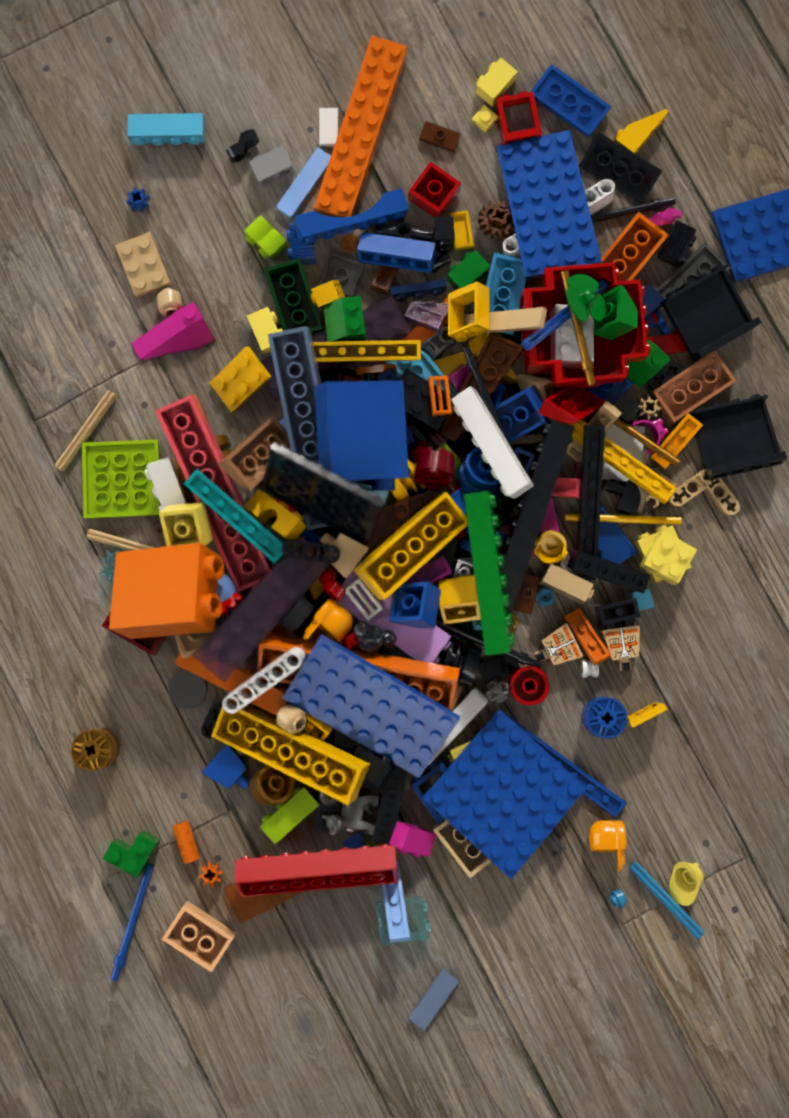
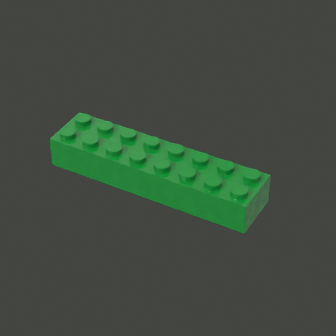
(488, 572)

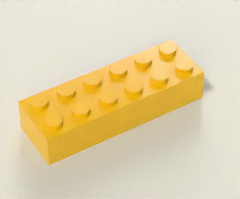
(411, 546)

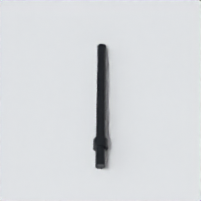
(654, 205)
(473, 366)
(521, 657)

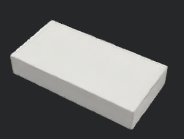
(328, 126)

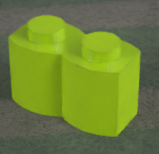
(265, 238)

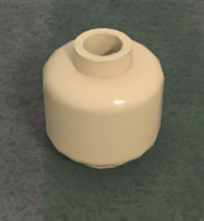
(169, 301)
(291, 718)

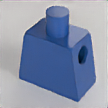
(228, 768)

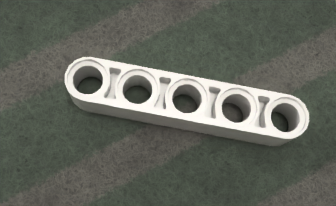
(270, 674)
(467, 710)

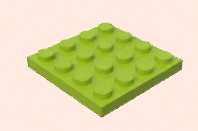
(117, 479)

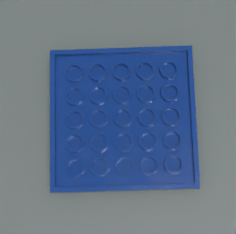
(504, 793)

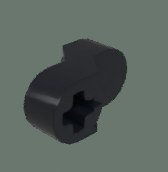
(239, 150)

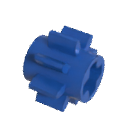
(140, 198)

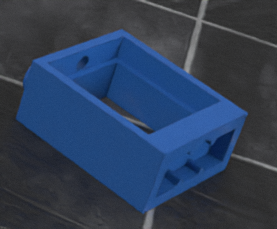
(432, 769)

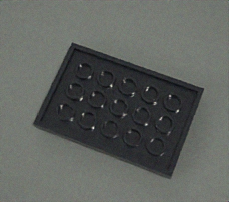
(321, 494)

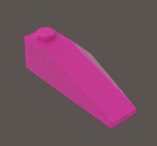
(176, 333)

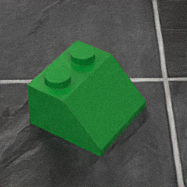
(619, 317)
(345, 320)

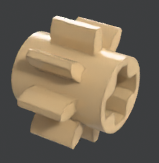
(649, 402)

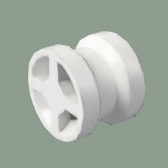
(588, 669)

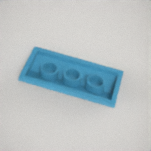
(505, 284)

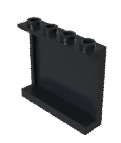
(708, 313)
(737, 437)

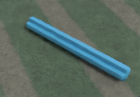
(666, 900)

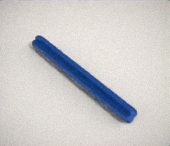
(555, 322)

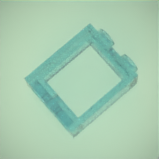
(414, 936)

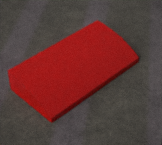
(570, 405)

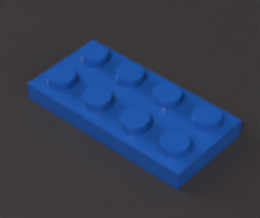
(570, 101)

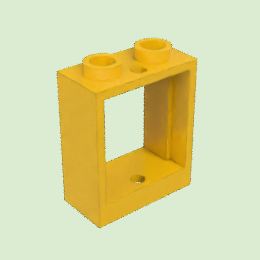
(456, 302)

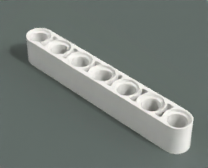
(594, 193)

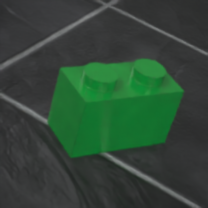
(470, 270)

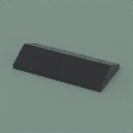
(627, 170)

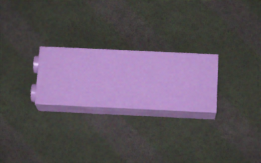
(418, 643)

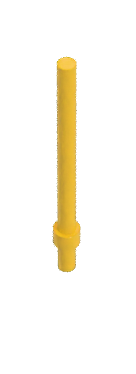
(630, 519)

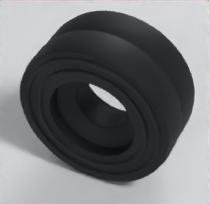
(297, 614)

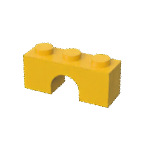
(264, 506)

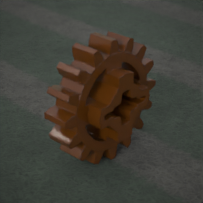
(497, 221)

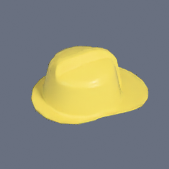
(685, 882)

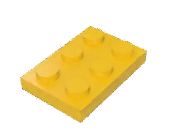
(240, 379)

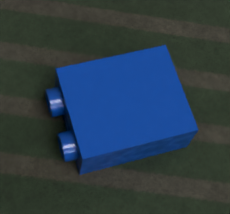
(362, 431)

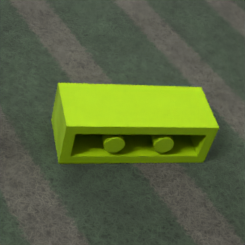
(289, 814)

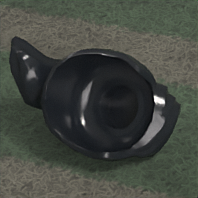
(373, 638)

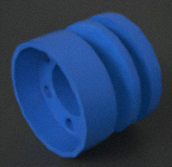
(598, 707)

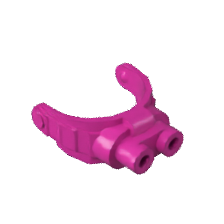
(665, 217)
(656, 428)

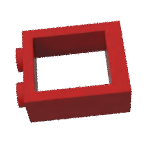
(521, 98)

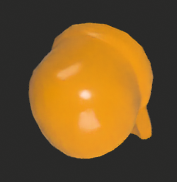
(332, 620)
(609, 837)

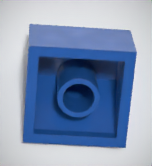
(415, 605)

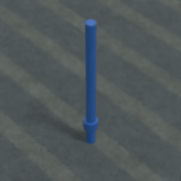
(120, 958)

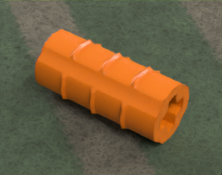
(186, 842)

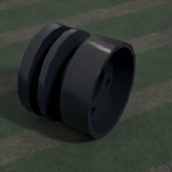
(466, 661)

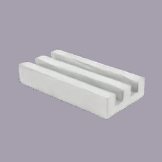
(373, 612)

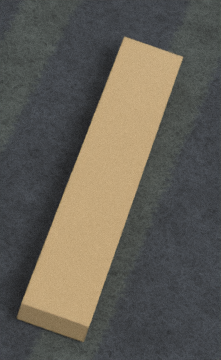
(513, 320)

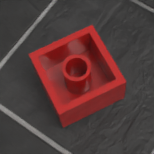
(434, 190)

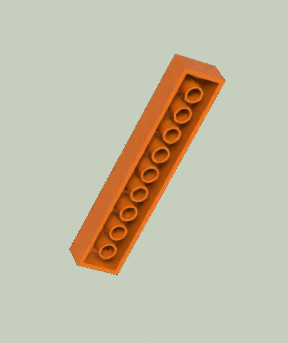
(361, 128)
(430, 679)

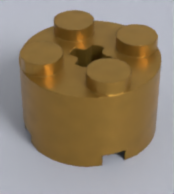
(266, 794)

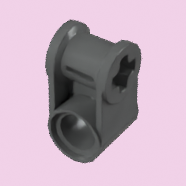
(436, 345)

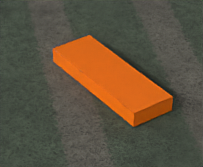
(587, 637)

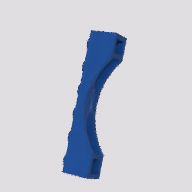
(314, 226)

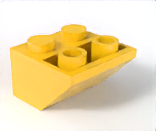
(459, 599)

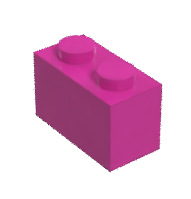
(412, 839)

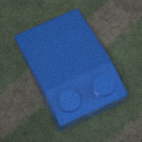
(520, 413)

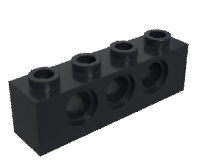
(608, 571)

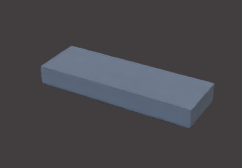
(433, 999)

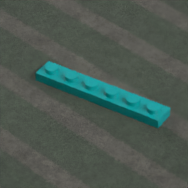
(235, 515)

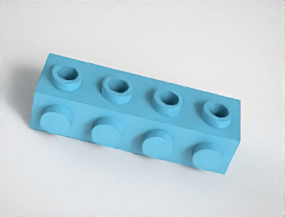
(166, 128)

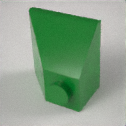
(644, 370)

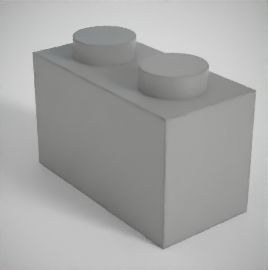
(271, 166)

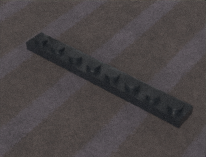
(590, 491)

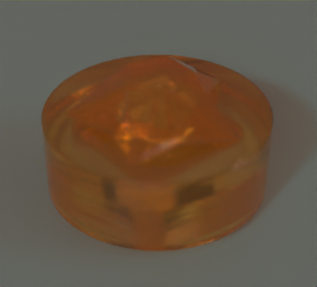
(349, 243)

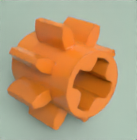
(208, 878)

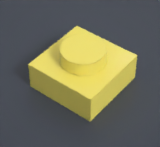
(484, 118)

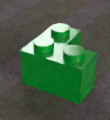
(132, 858)

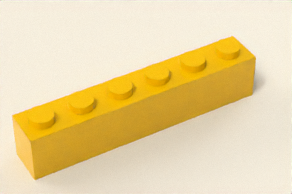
(367, 351)

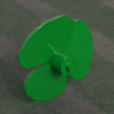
(581, 294)

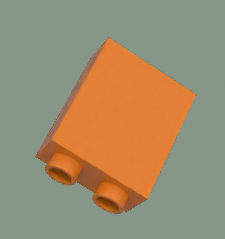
(166, 591)

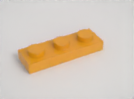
(678, 439)

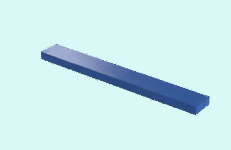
(594, 790)

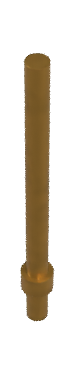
(587, 364)
(646, 441)

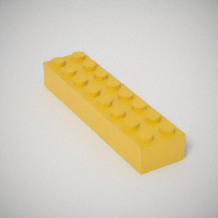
(294, 754)

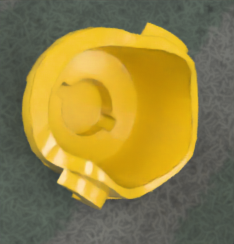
(551, 547)

